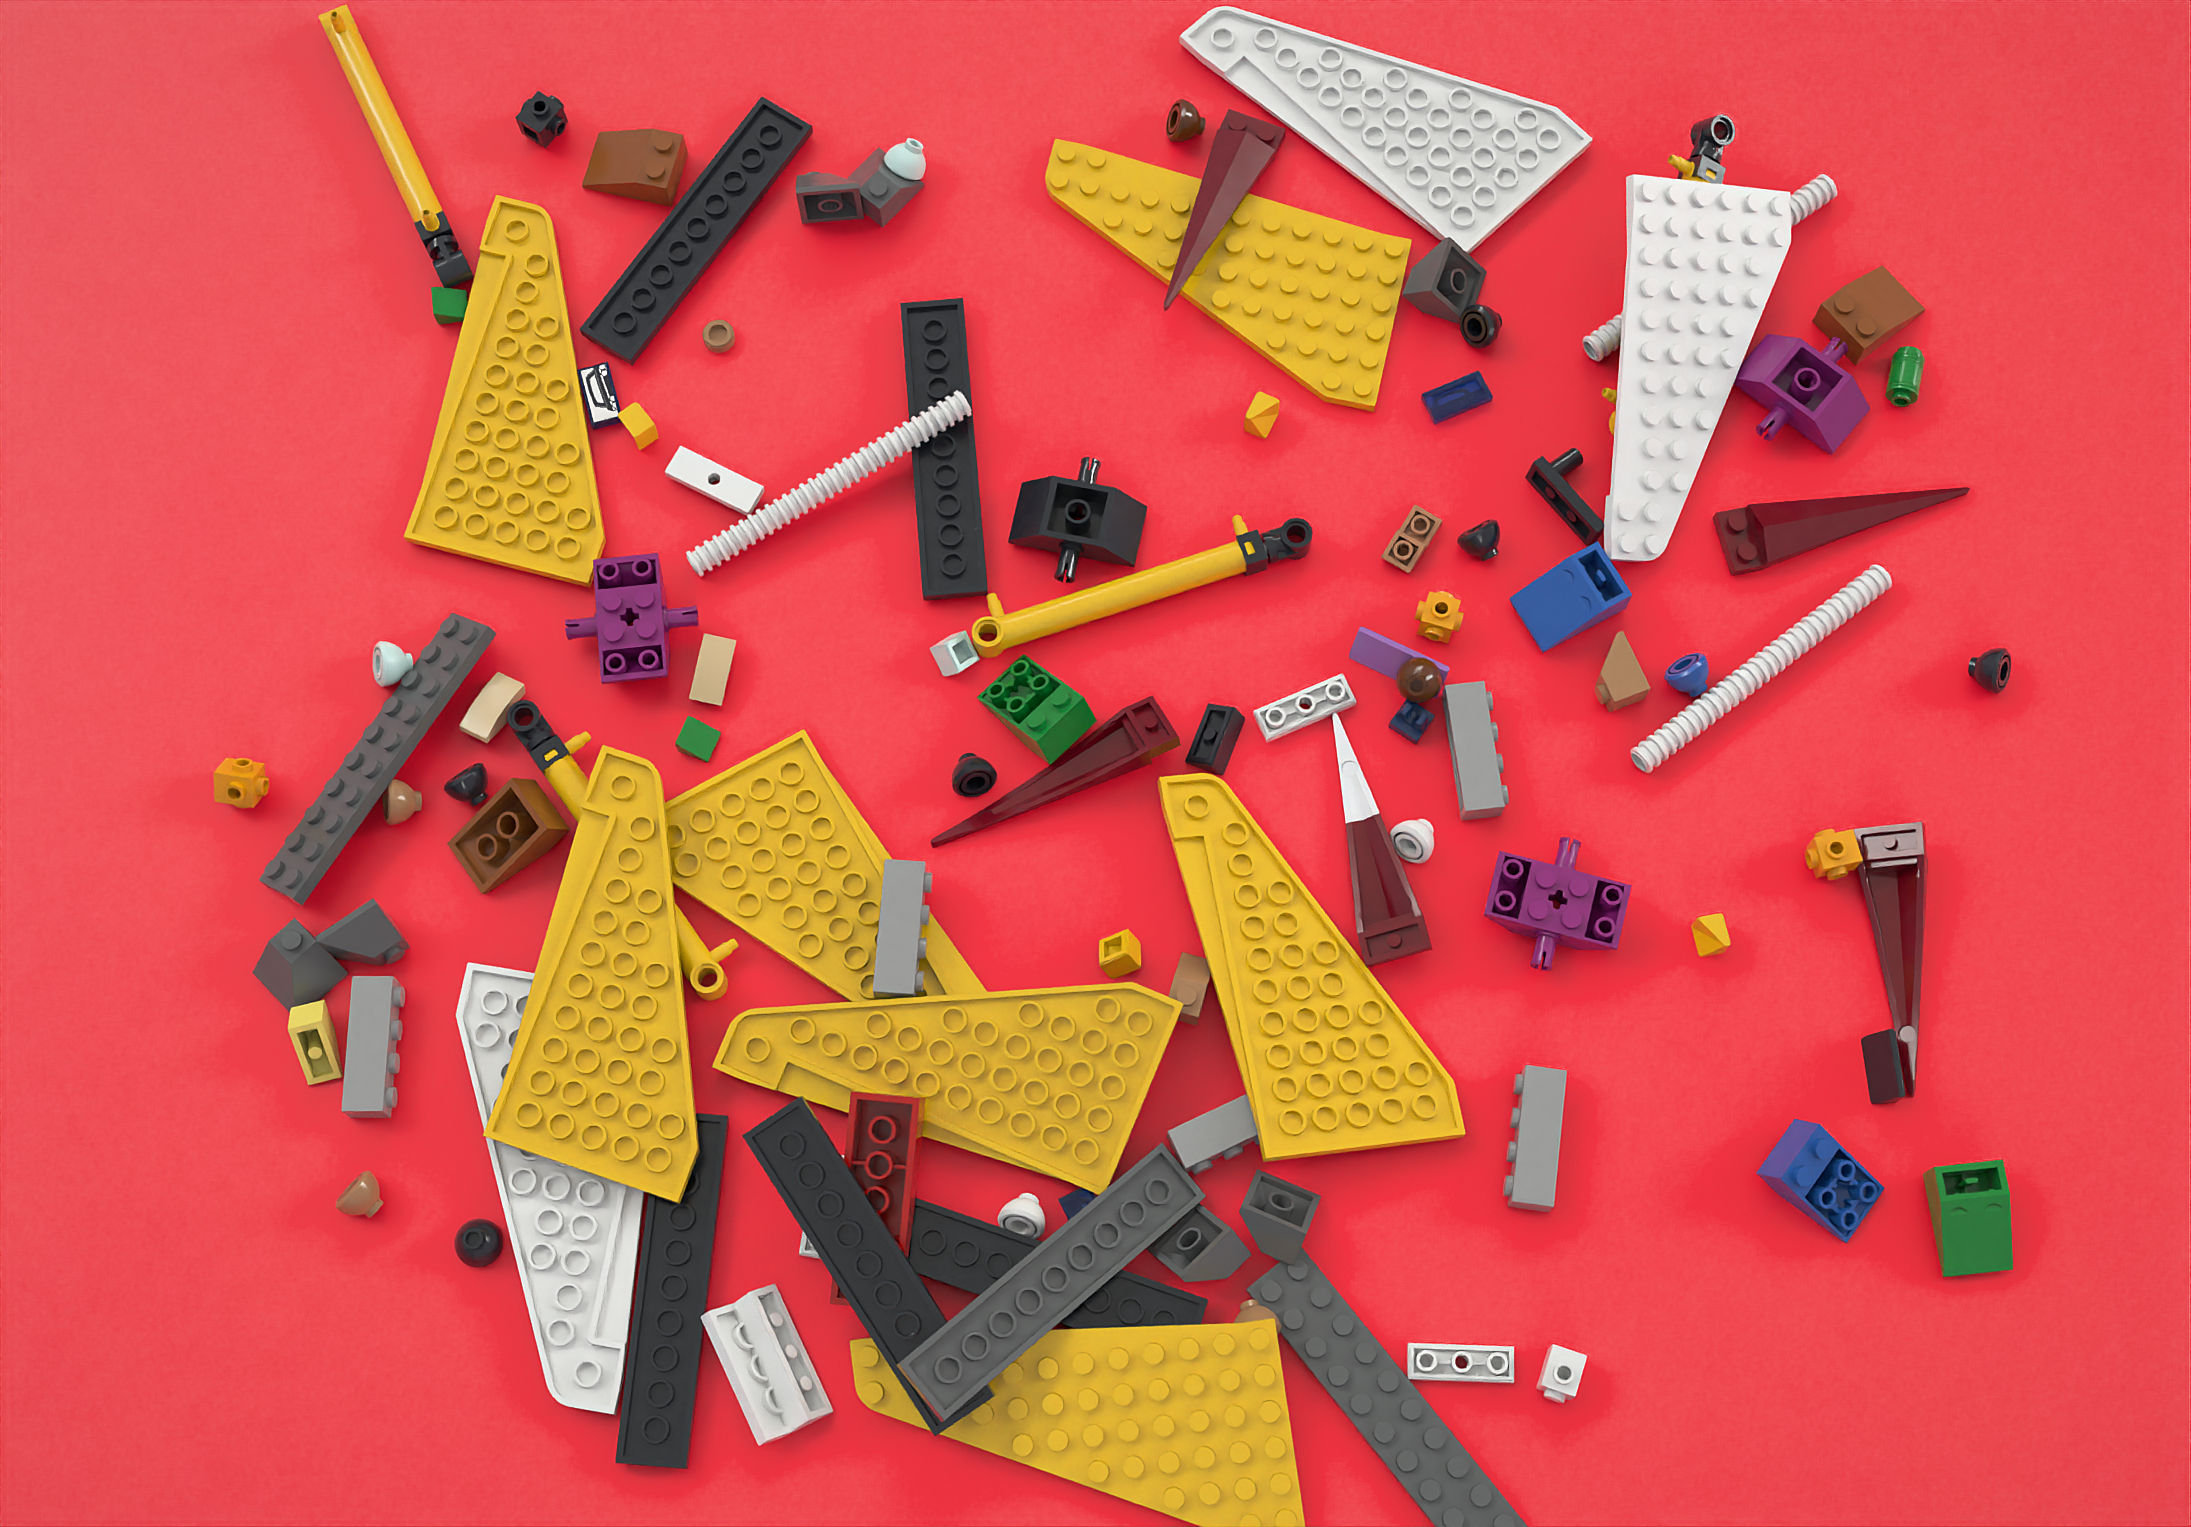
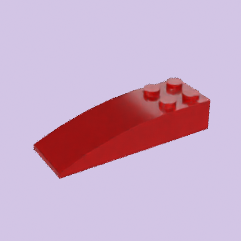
(885, 1159)

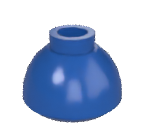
(1689, 674)

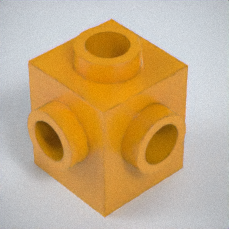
(1439, 616)
(240, 782)
(1833, 853)

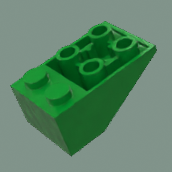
(1038, 708)
(1971, 1217)

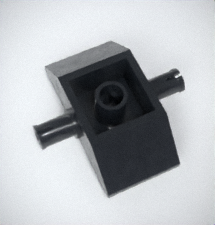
(1048, 522)

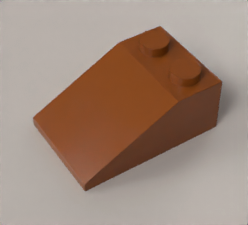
(637, 164)
(1867, 313)
(508, 834)

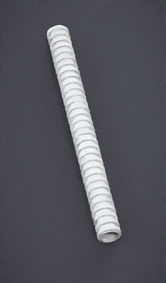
(1803, 203)
(829, 483)
(1761, 668)

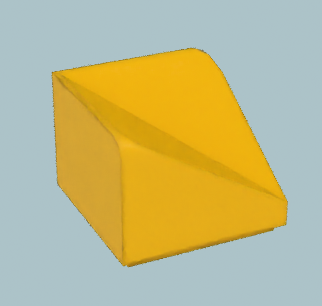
(1261, 414)
(639, 425)
(1710, 935)
(1119, 954)

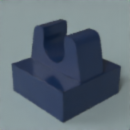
(1411, 721)

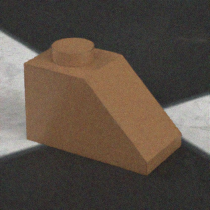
(1621, 677)
(1190, 986)

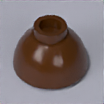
(1184, 121)
(1418, 680)

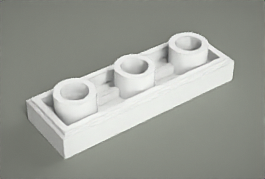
(700, 472)
(1287, 716)
(1437, 1363)

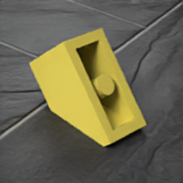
(315, 1042)

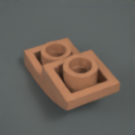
(1412, 539)

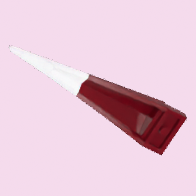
(1384, 903)

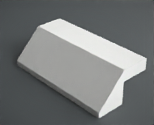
(766, 1364)

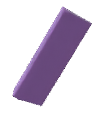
(1385, 654)

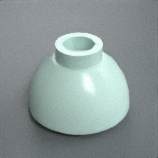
(906, 160)
(390, 663)

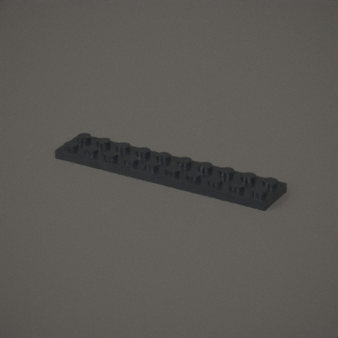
(696, 231)
(946, 464)
(852, 1242)
(977, 1254)
(668, 1312)

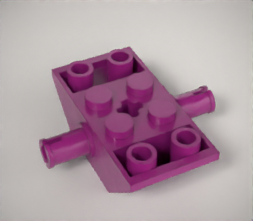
(1803, 389)
(629, 592)
(1589, 909)

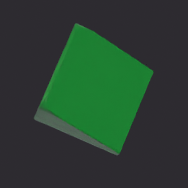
(449, 304)
(697, 739)

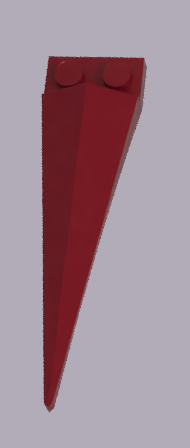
(1236, 162)
(1778, 531)
(1112, 750)
(1895, 894)

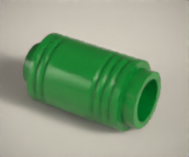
(1905, 376)

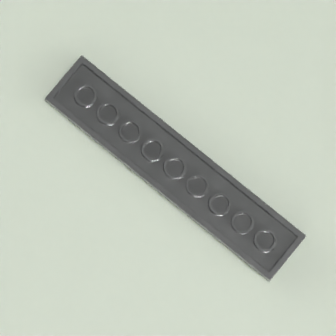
(376, 758)
(1050, 1282)
(1380, 1399)

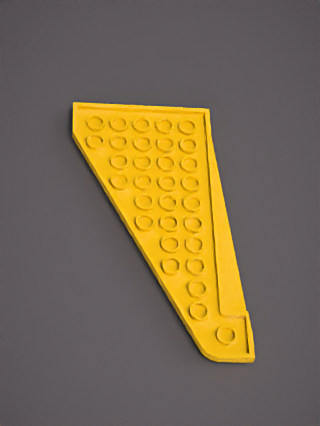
(1278, 277)
(512, 438)
(797, 870)
(1308, 1022)
(604, 1030)
(1003, 1073)
(1141, 1412)

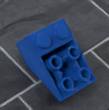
(1571, 597)
(1820, 1178)

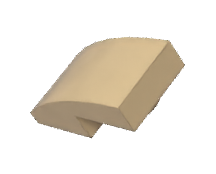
(712, 669)
(490, 707)

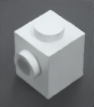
(1561, 1373)

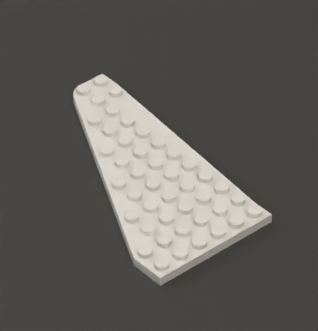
(1418, 137)
(1690, 306)
(566, 1226)

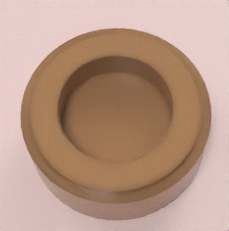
(718, 336)

